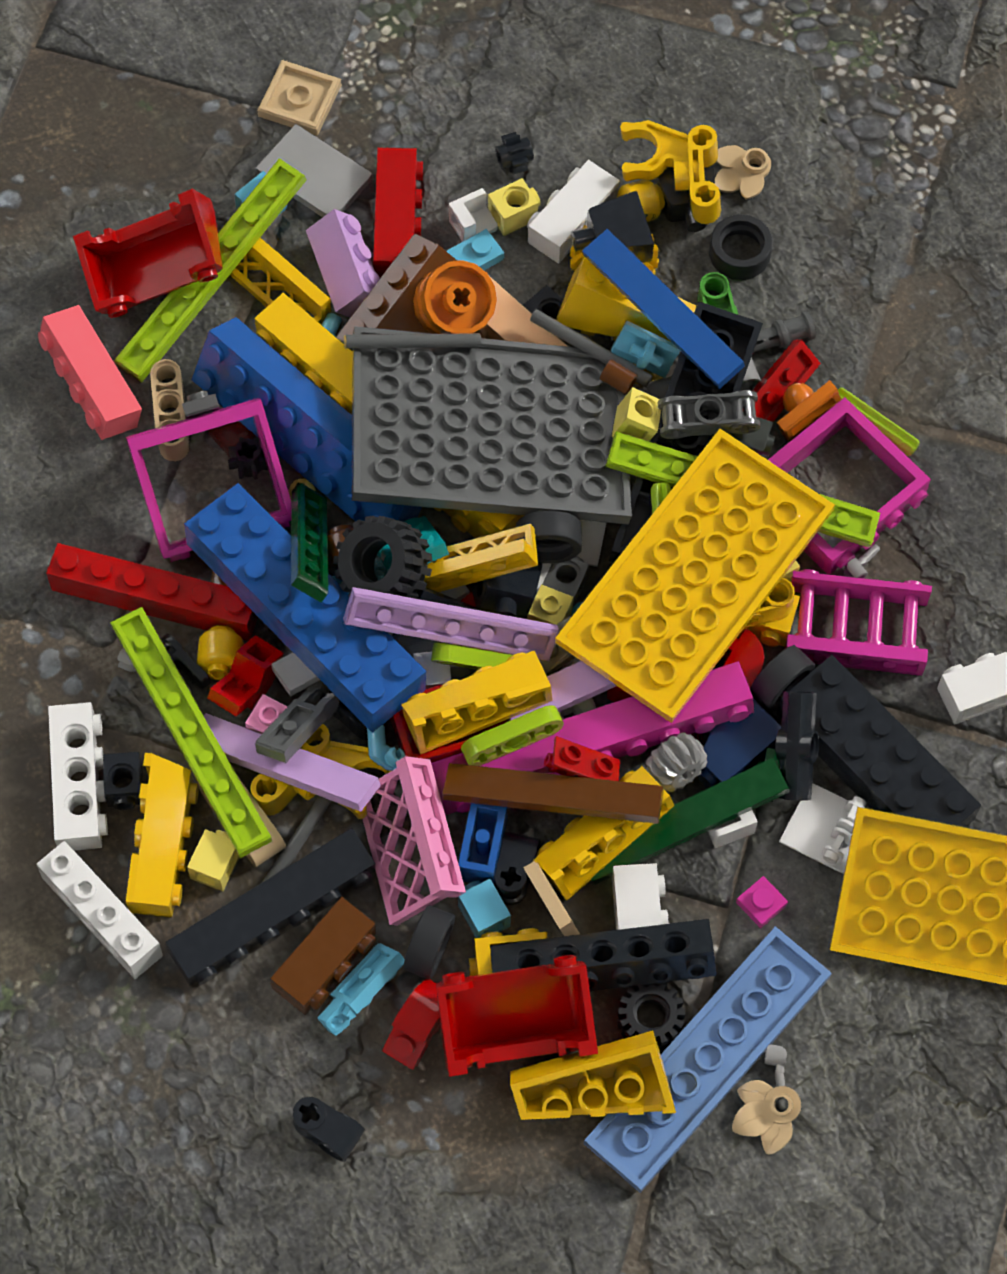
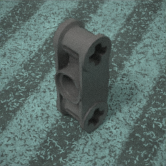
(727, 406)

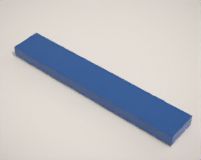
(663, 308)

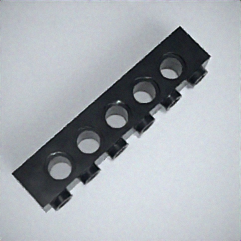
(623, 955)

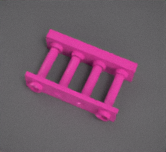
(860, 655)

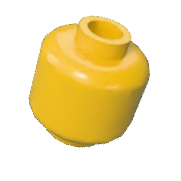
(649, 195)
(217, 650)

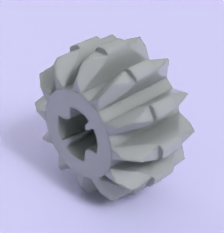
(677, 761)

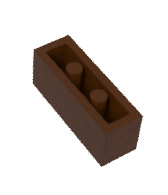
(324, 956)

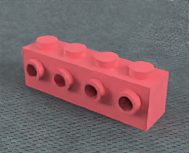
(89, 372)

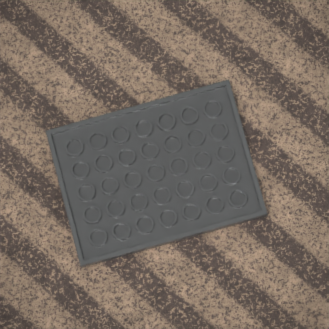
(486, 429)

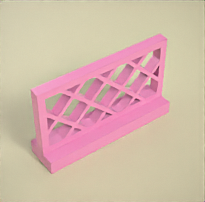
(428, 830)

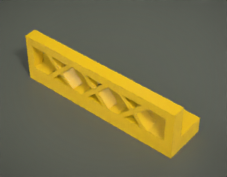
(286, 278)
(485, 563)

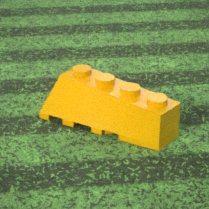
(599, 307)
(477, 701)
(161, 838)
(592, 843)
(619, 1079)

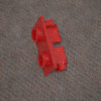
(576, 759)

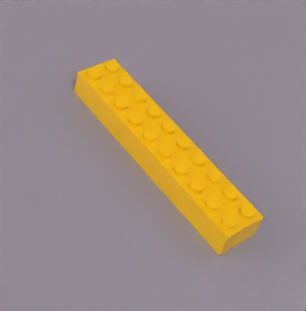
(329, 366)

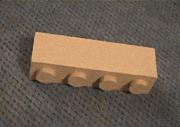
(513, 323)

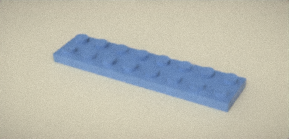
(713, 1056)

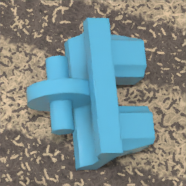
(645, 349)

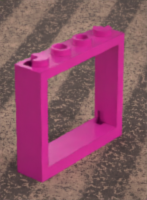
(252, 408)
(820, 431)

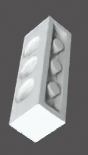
(65, 725)
(99, 910)

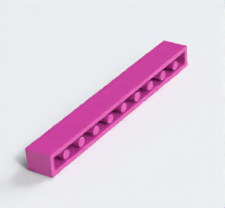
(626, 727)

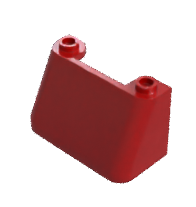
(151, 255)
(516, 1014)

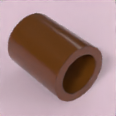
(618, 376)

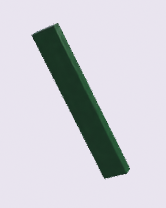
(309, 542)
(703, 813)

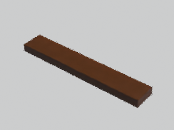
(553, 793)

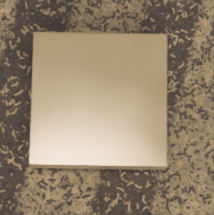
(299, 97)
(551, 899)

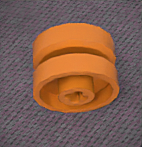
(454, 280)

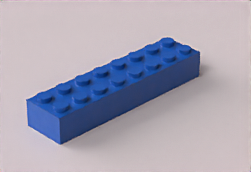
(303, 420)
(254, 560)

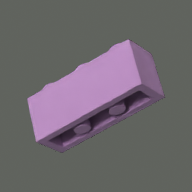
(343, 260)

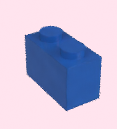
(482, 842)

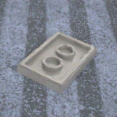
(331, 176)

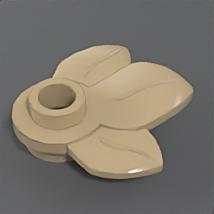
(737, 172)
(761, 1116)

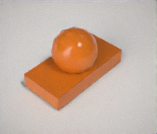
(805, 407)

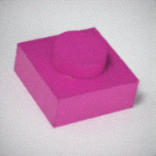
(762, 902)

